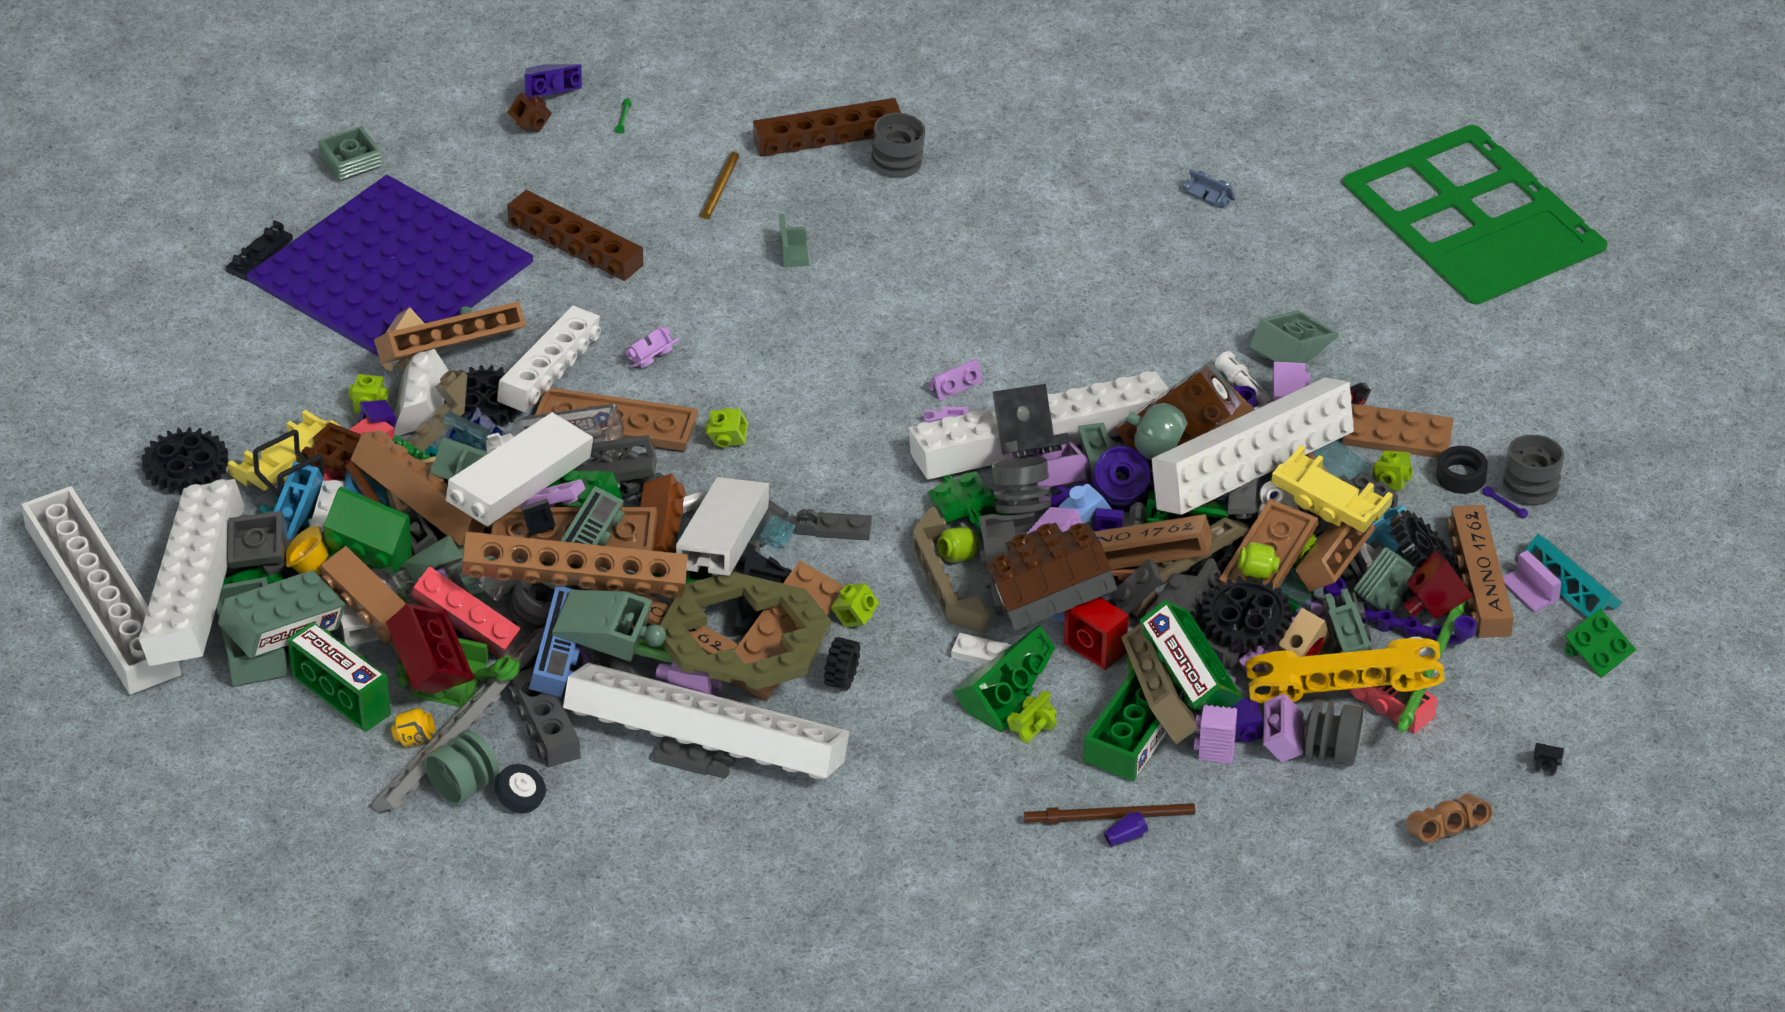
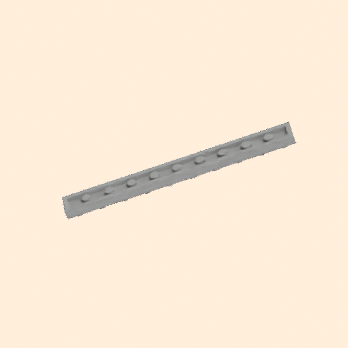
(469, 713)

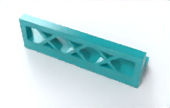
(1578, 573)

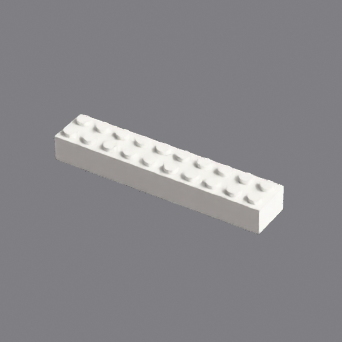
(974, 439)
(1251, 445)
(191, 574)
(95, 585)
(706, 720)

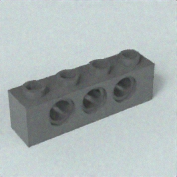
(545, 721)

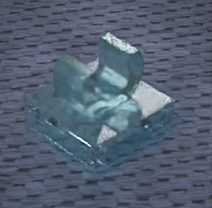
(777, 532)

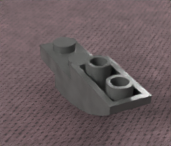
(1245, 499)

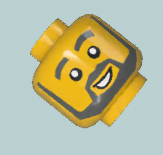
(413, 728)

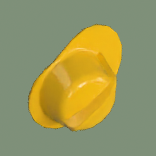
(307, 551)

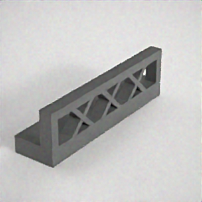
(626, 466)

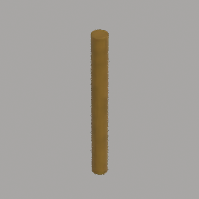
(720, 185)

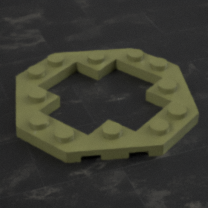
(726, 665)

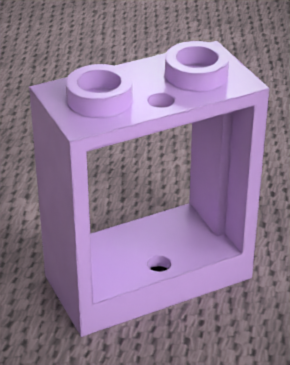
(1064, 465)

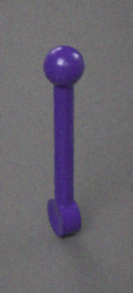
(1488, 491)

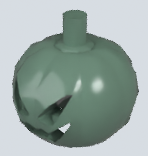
(1158, 429)

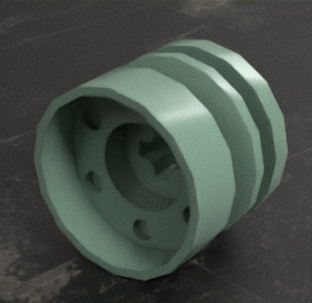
(461, 767)

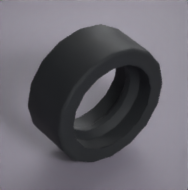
(1460, 482)

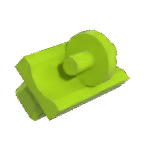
(1036, 715)

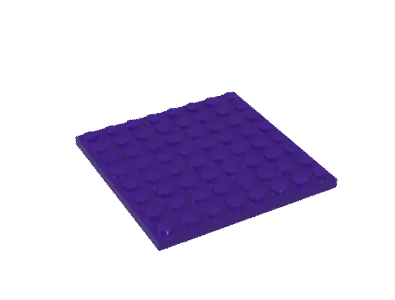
(387, 255)

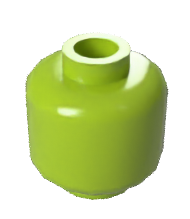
(958, 545)
(1258, 561)

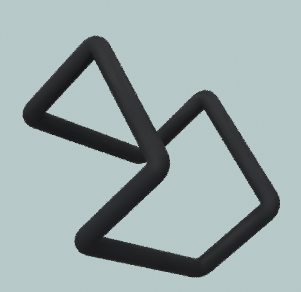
(295, 433)

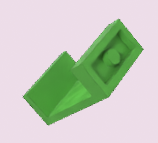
(477, 658)

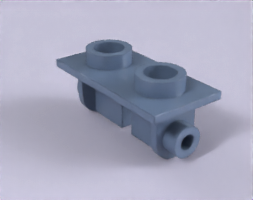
(1218, 191)

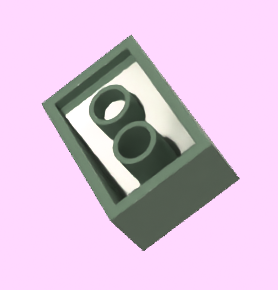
(1291, 337)

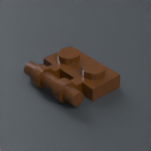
(336, 440)

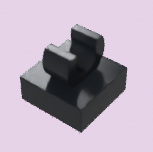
(538, 516)
(1548, 754)

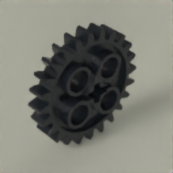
(483, 393)
(184, 459)
(1418, 539)
(1263, 622)

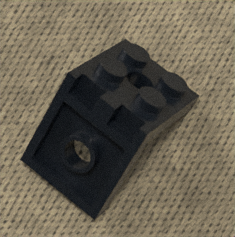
(1028, 436)

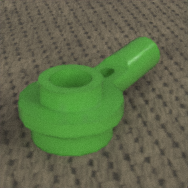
(503, 669)

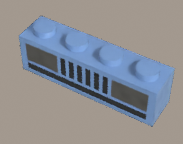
(555, 653)

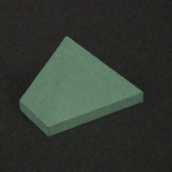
(437, 556)

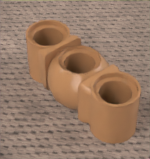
(1437, 819)

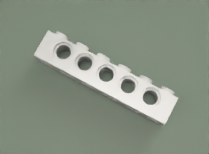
(548, 358)

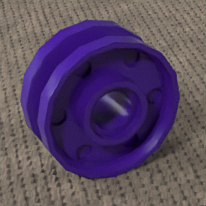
(1125, 461)

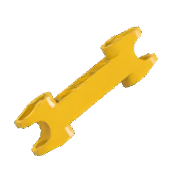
(1395, 666)

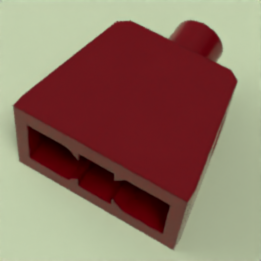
(1435, 588)

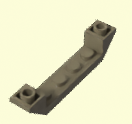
(453, 391)
(1223, 532)
(965, 612)
(1158, 686)

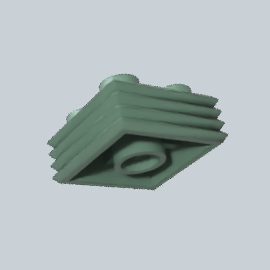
(350, 153)
(1385, 580)

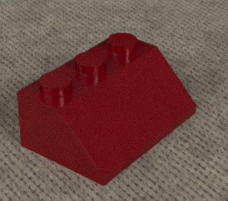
(429, 648)

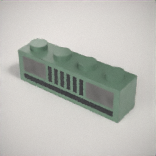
(593, 523)

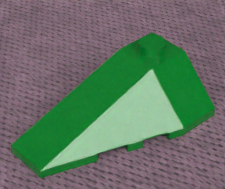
(1006, 680)

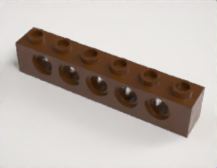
(820, 127)
(575, 235)

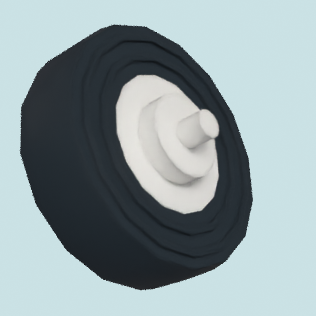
(520, 788)

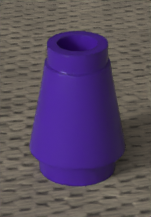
(1128, 828)

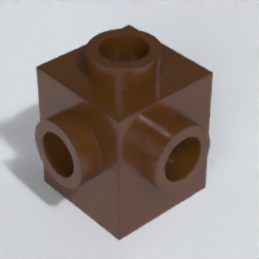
(529, 112)

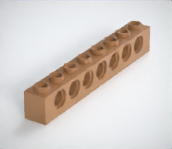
(586, 556)

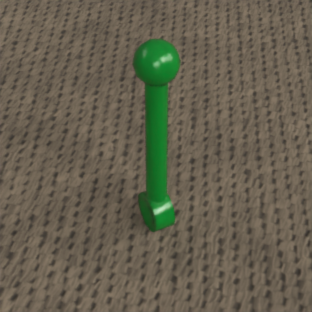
(620, 128)

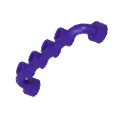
(1463, 626)

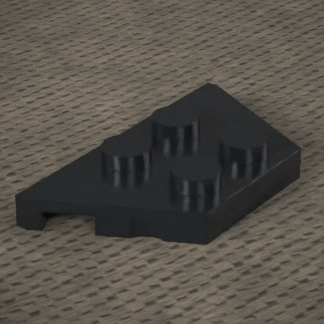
(759, 567)

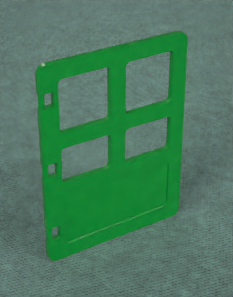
(1497, 250)

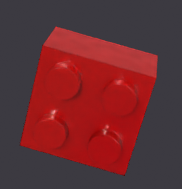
(1096, 631)

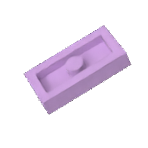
(1533, 583)

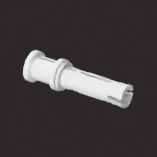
(1238, 375)

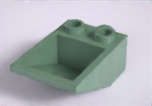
(605, 622)

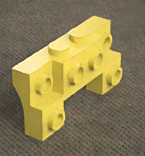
(279, 456)
(1328, 495)

